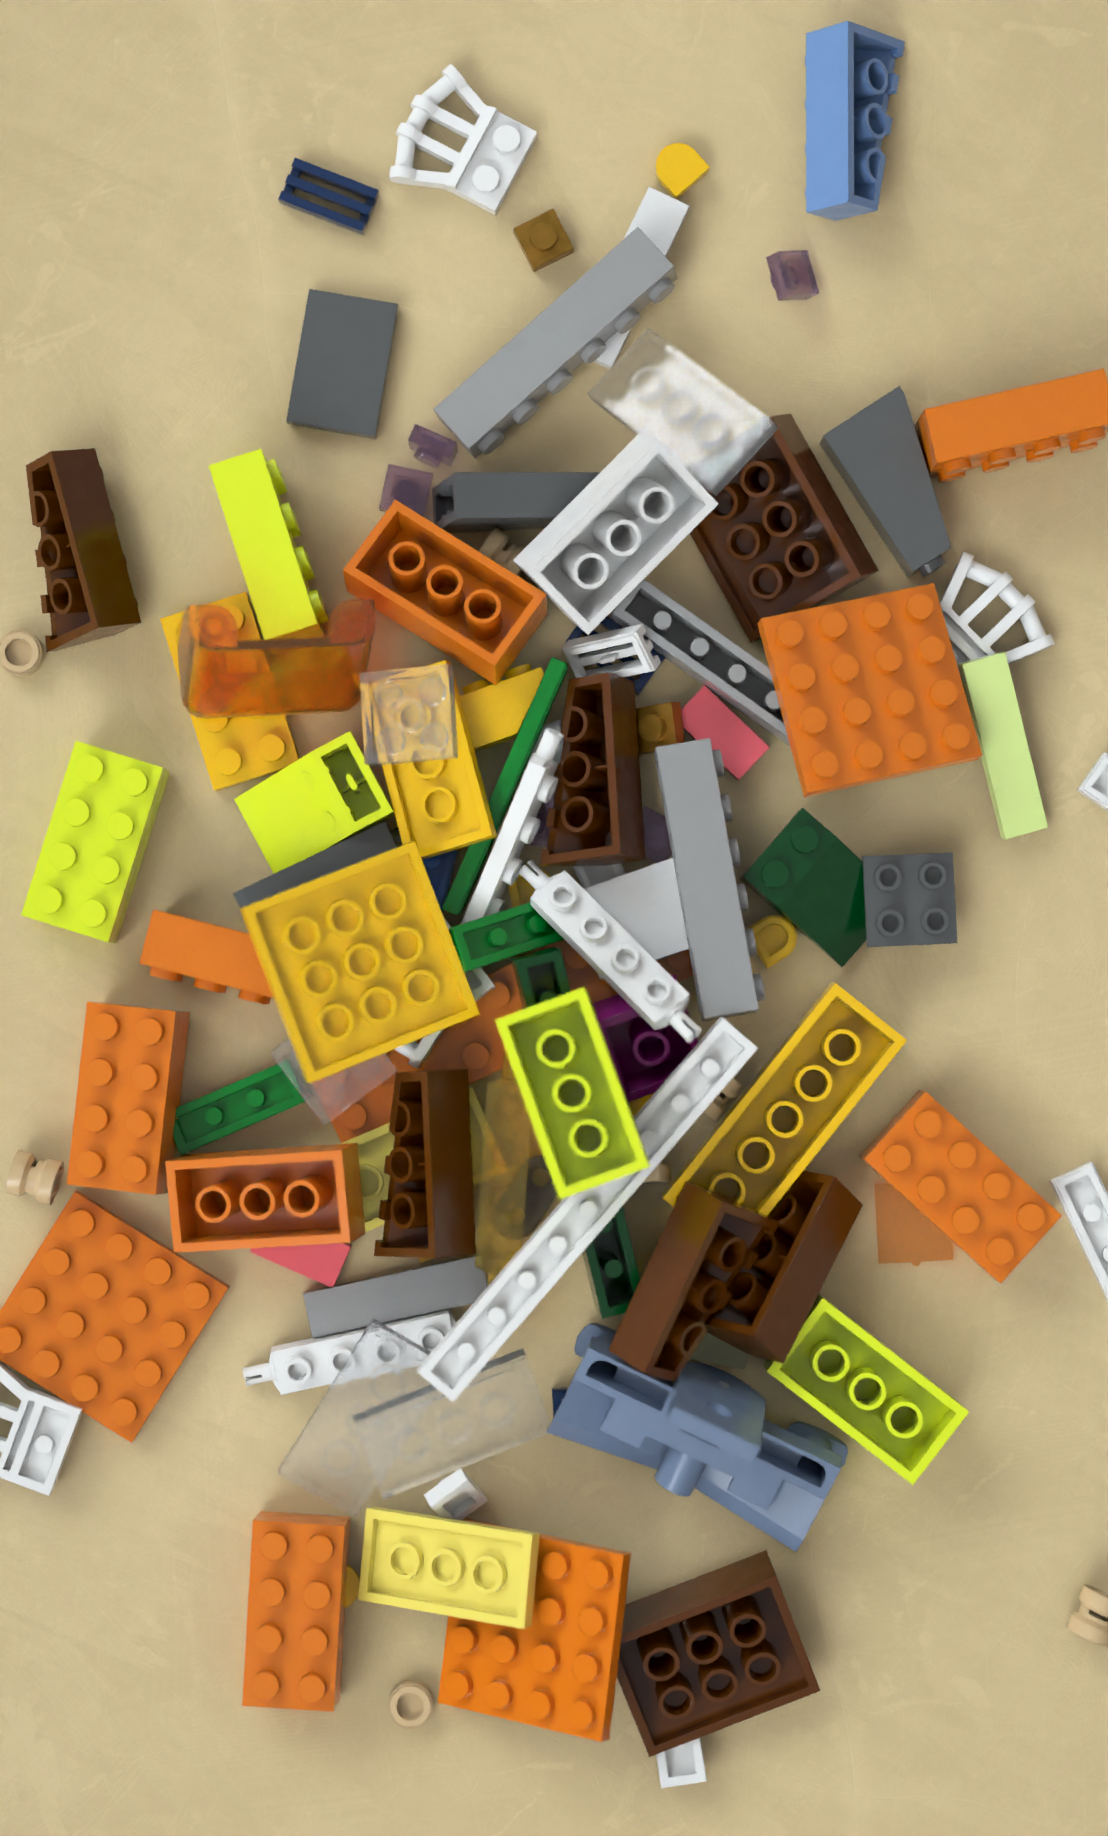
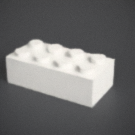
(616, 531)

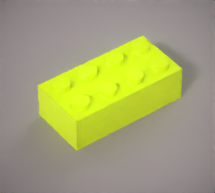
(266, 548)
(95, 842)
(573, 1093)
(868, 1391)

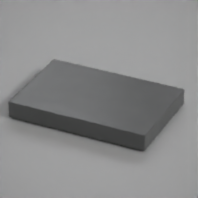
(342, 364)

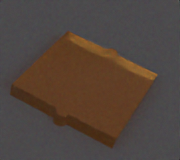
(905, 1232)

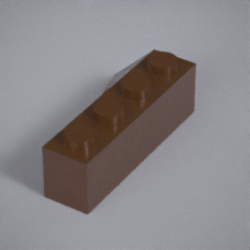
(79, 549)
(599, 781)
(429, 1168)
(791, 1268)
(688, 1279)

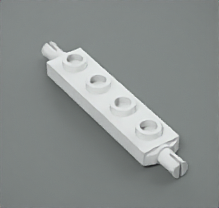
(518, 828)
(610, 951)
(319, 1359)

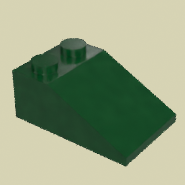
(813, 885)

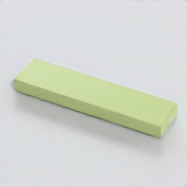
(1003, 745)

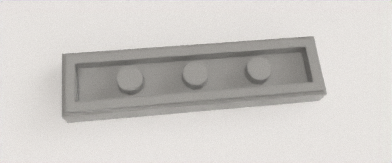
(394, 1296)

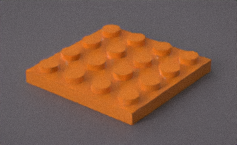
(869, 689)
(105, 1315)
(560, 1667)

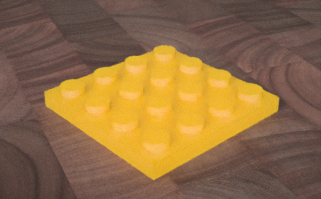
(360, 961)

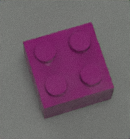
(639, 1052)

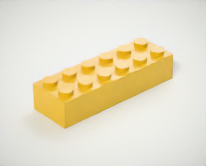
(793, 1104)

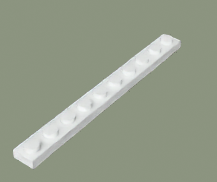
(583, 1215)

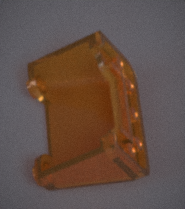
(272, 675)

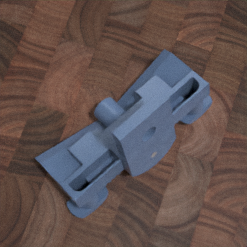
(702, 1436)

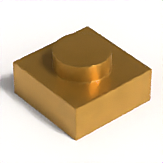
(543, 240)
(659, 726)

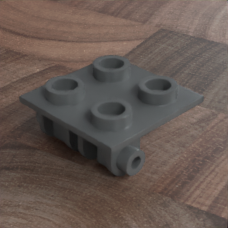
(909, 899)

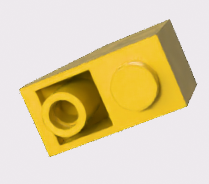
(499, 710)

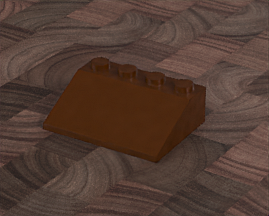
(781, 534)
(711, 1654)

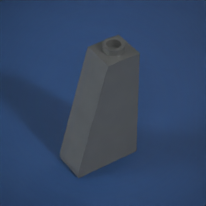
(890, 480)
(504, 499)
(348, 852)

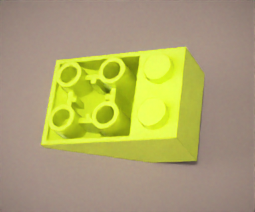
(314, 803)

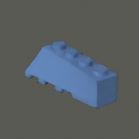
(847, 117)

